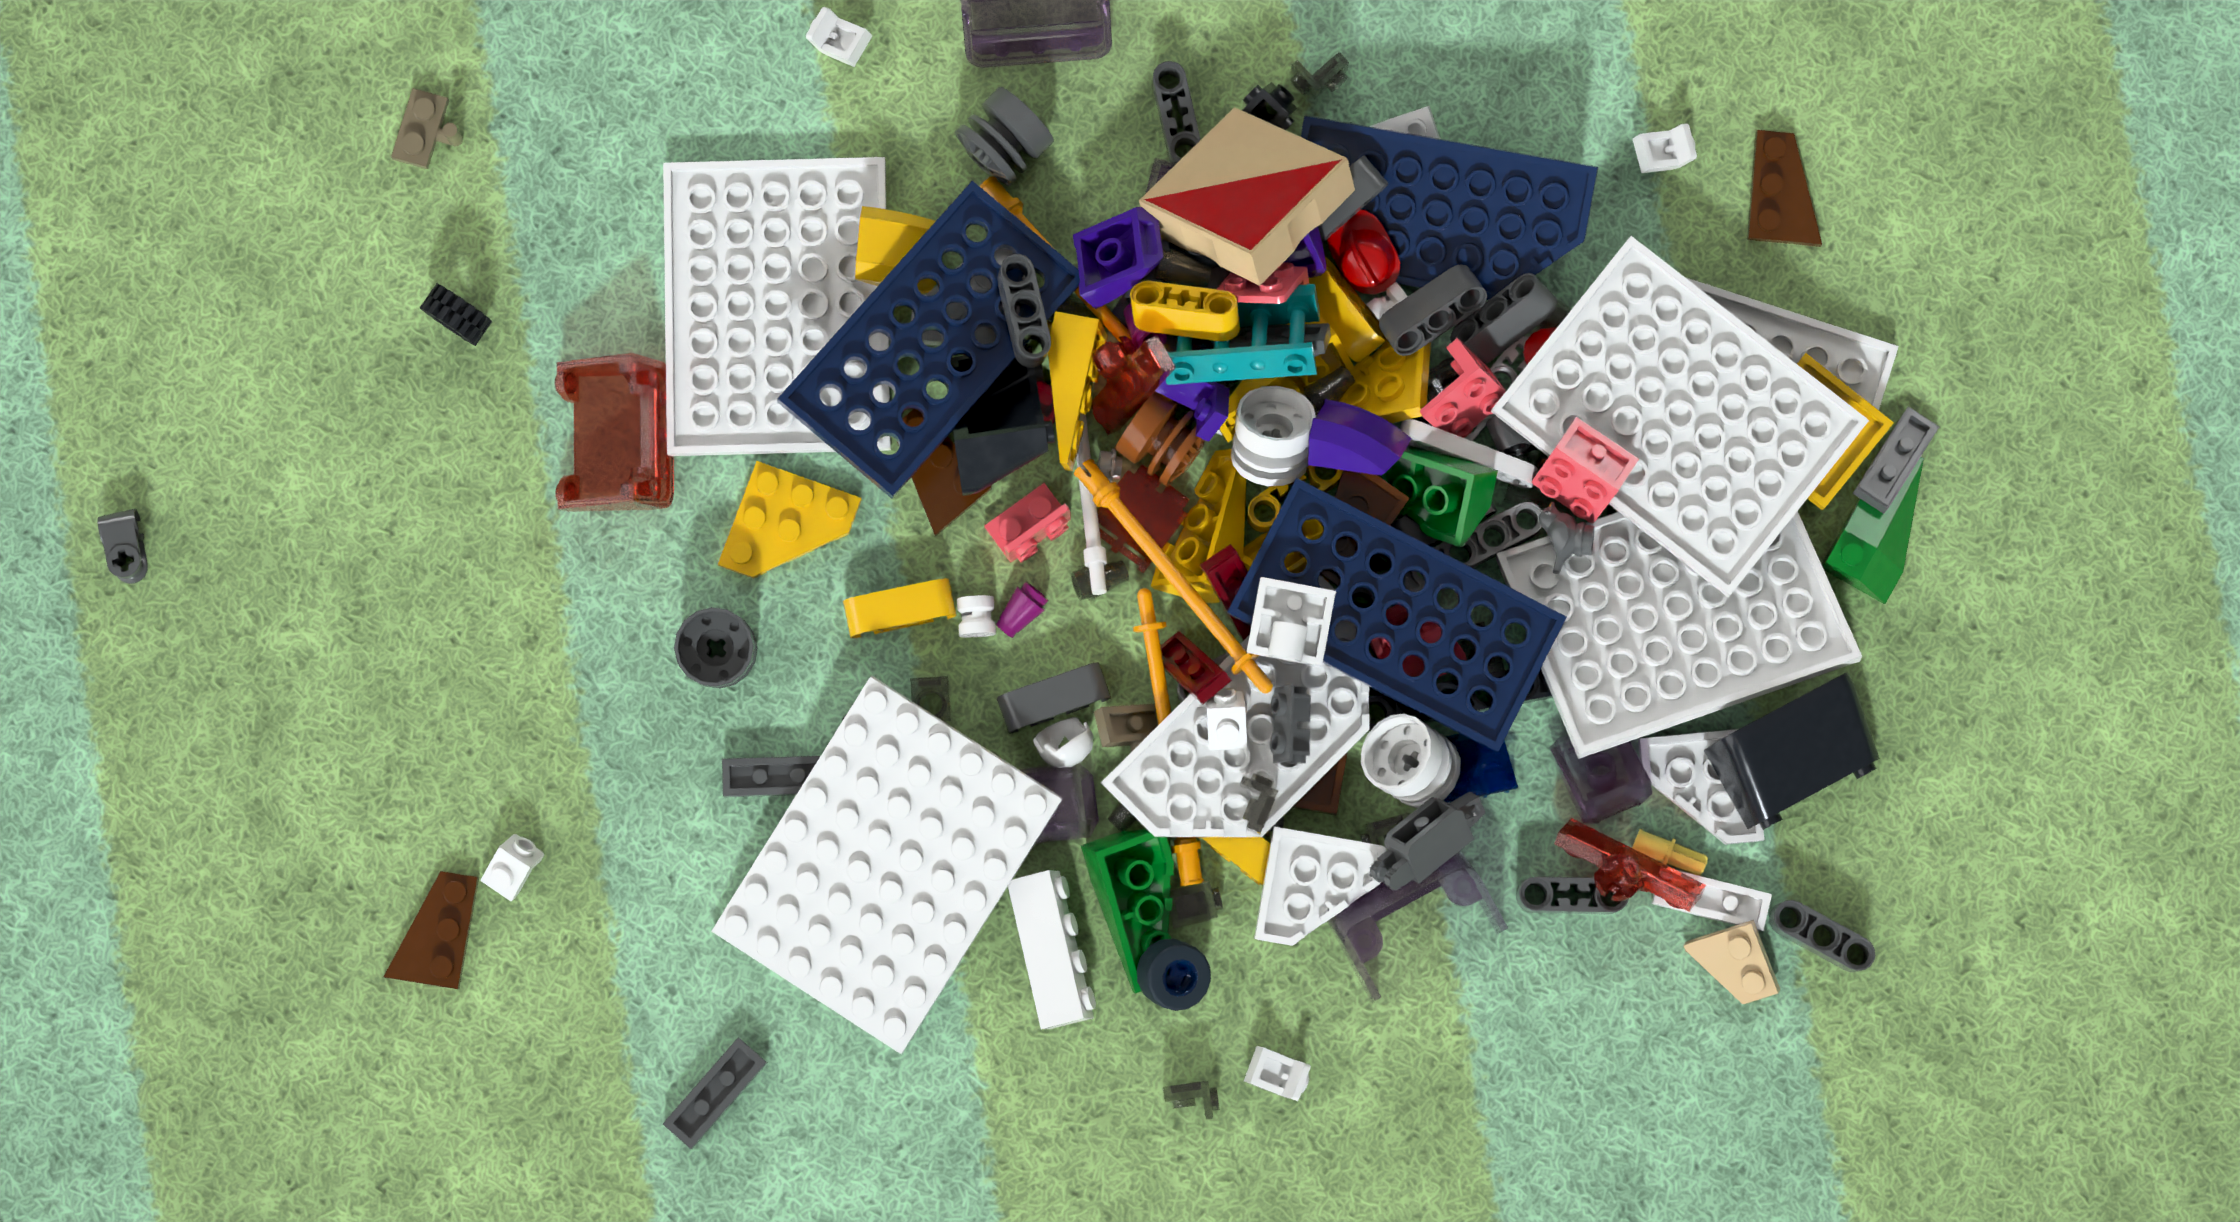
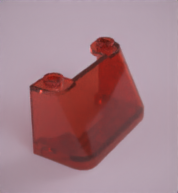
(616, 434)

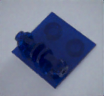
(1481, 769)

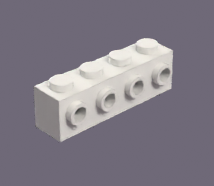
(1051, 949)

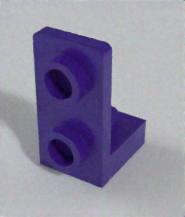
(1208, 401)

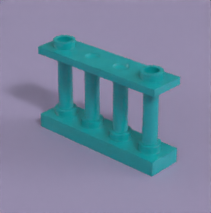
(1258, 359)

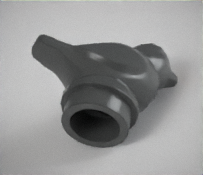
(1566, 535)

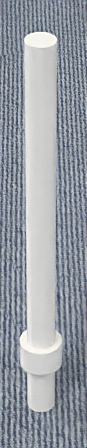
(1094, 554)

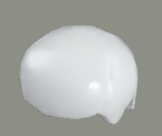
(1071, 753)

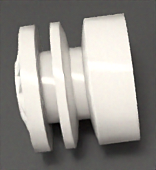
(1272, 435)
(1410, 760)

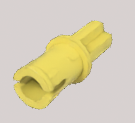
(1670, 853)

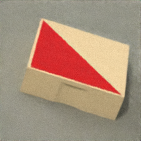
(1248, 195)

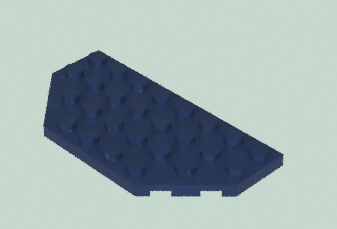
(1466, 202)

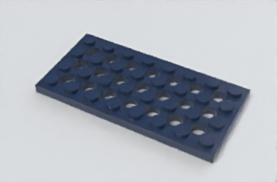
(876, 316)
(1439, 572)

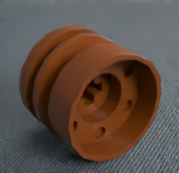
(1162, 436)

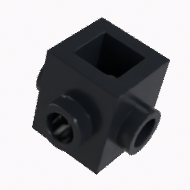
(1278, 98)

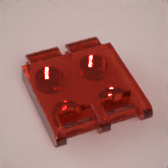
(1156, 512)

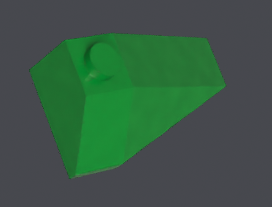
(1444, 493)
(1873, 544)
(1133, 889)

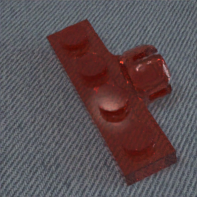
(1130, 378)
(1626, 869)

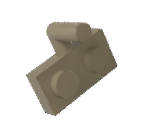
(423, 128)
(1125, 724)

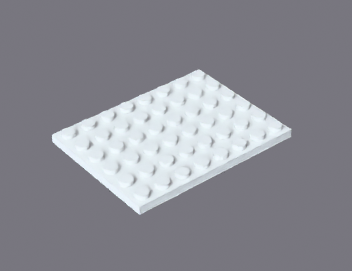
(755, 291)
(1708, 406)
(1662, 644)
(887, 864)

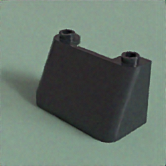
(1001, 428)
(1795, 752)

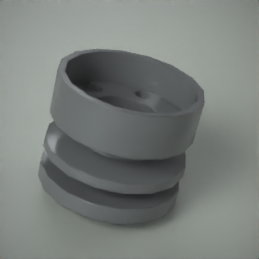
(999, 141)
(693, 649)

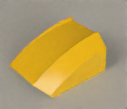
(883, 242)

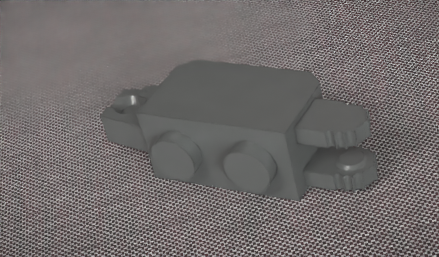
(1426, 840)

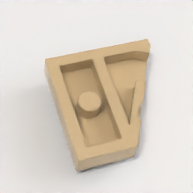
(1736, 961)

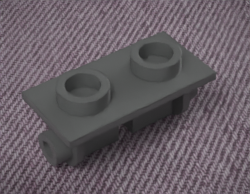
(1287, 741)

